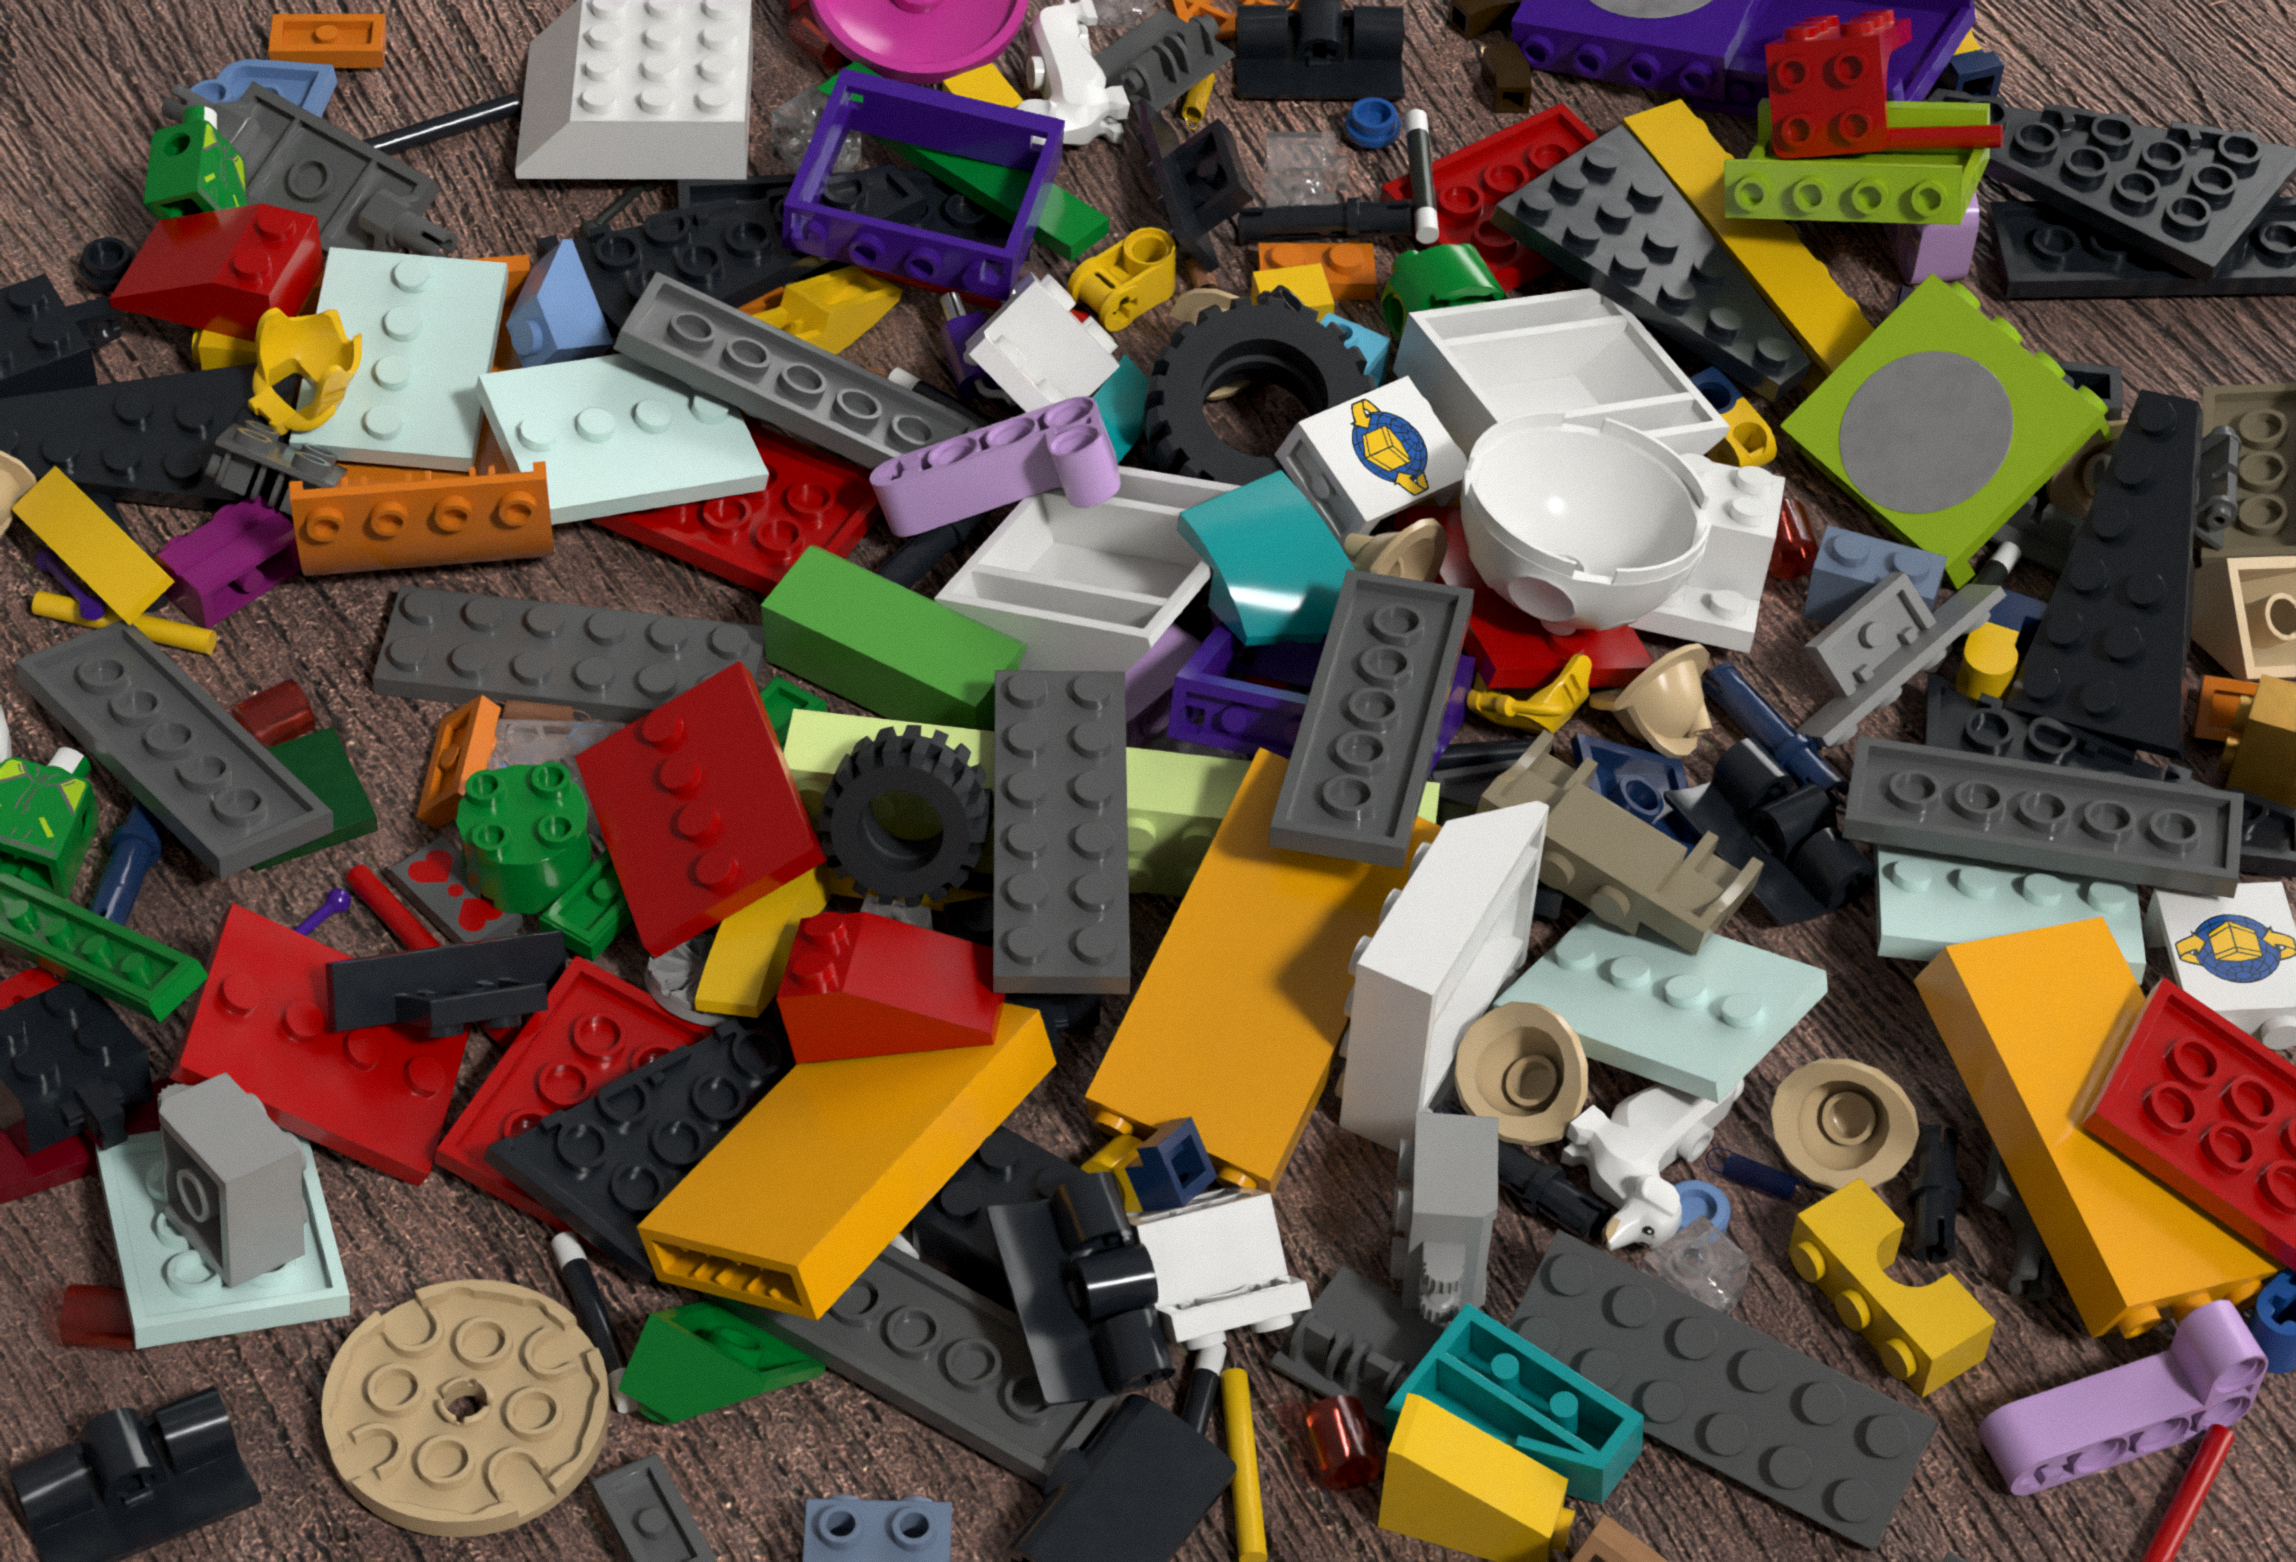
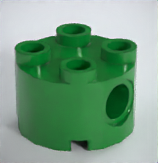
(1436, 280)
(523, 835)

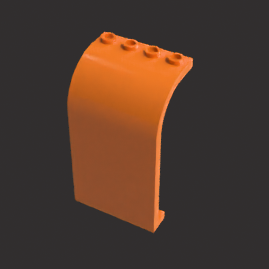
(426, 515)

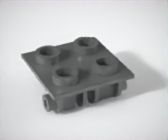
(1163, 57)
(259, 444)
(1356, 1343)

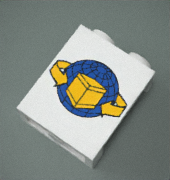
(1373, 458)
(2233, 954)

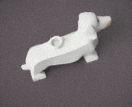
(1070, 77)
(1631, 1150)

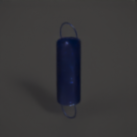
(1760, 1176)

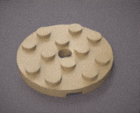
(497, 1467)

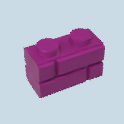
(229, 561)

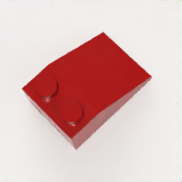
(224, 268)
(884, 989)

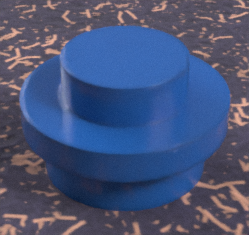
(1373, 123)

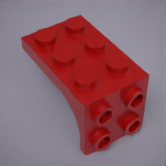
(1832, 83)

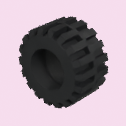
(895, 864)

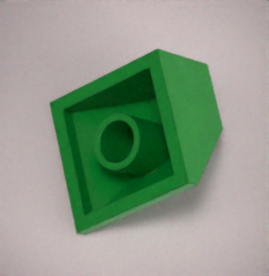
(708, 1360)

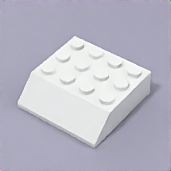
(639, 92)
(1552, 354)
(1091, 580)
(1437, 967)

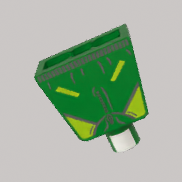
(193, 168)
(46, 819)

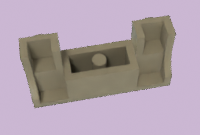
(1617, 860)

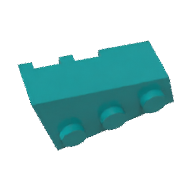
(1527, 1403)

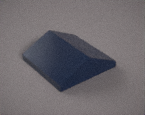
(1637, 783)

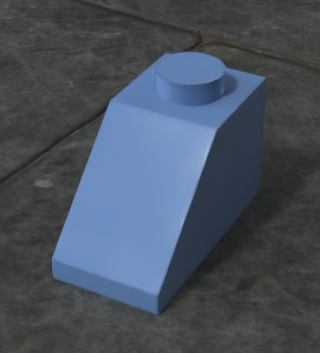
(558, 312)

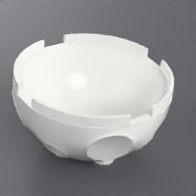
(1581, 520)

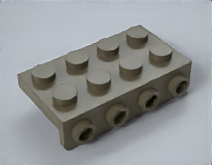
(2266, 467)

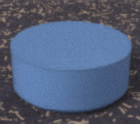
(1706, 1199)

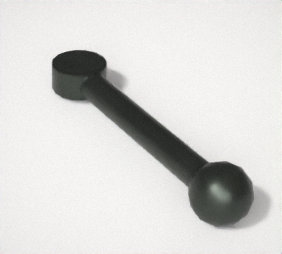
(623, 201)

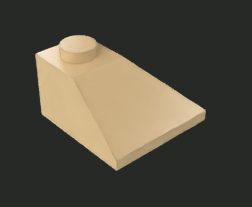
(2247, 615)

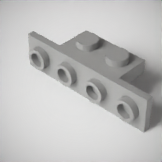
(1882, 645)

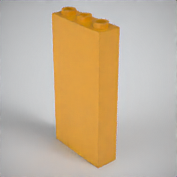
(1246, 993)
(2034, 1038)
(837, 1168)

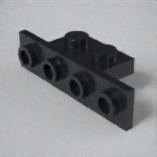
(1198, 180)
(447, 984)

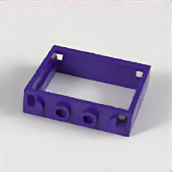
(938, 123)
(1254, 716)

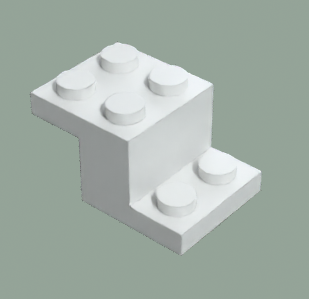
(1042, 348)
(1725, 591)
(1219, 1266)

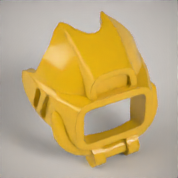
(306, 346)
(1535, 708)

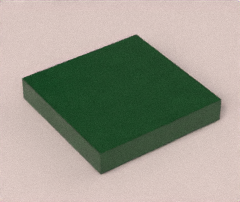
(327, 772)

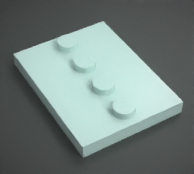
(424, 342)
(619, 436)
(1952, 899)
(1665, 1010)
(174, 1290)

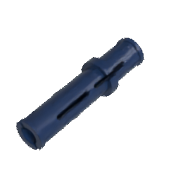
(1761, 721)
(132, 851)

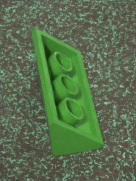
(885, 644)

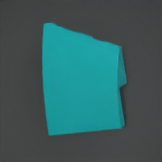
(1270, 561)

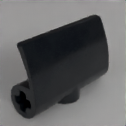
(1319, 51)
(1787, 828)
(1082, 1292)
(134, 1481)
(1127, 1493)

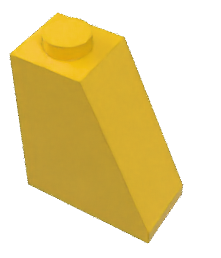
(1470, 1489)

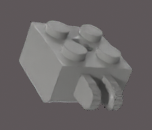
(231, 1178)
(1445, 1212)

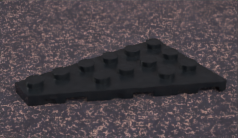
(2168, 192)
(1638, 242)

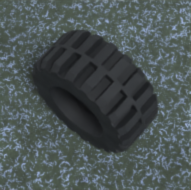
(1236, 346)

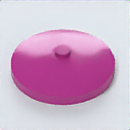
(920, 37)

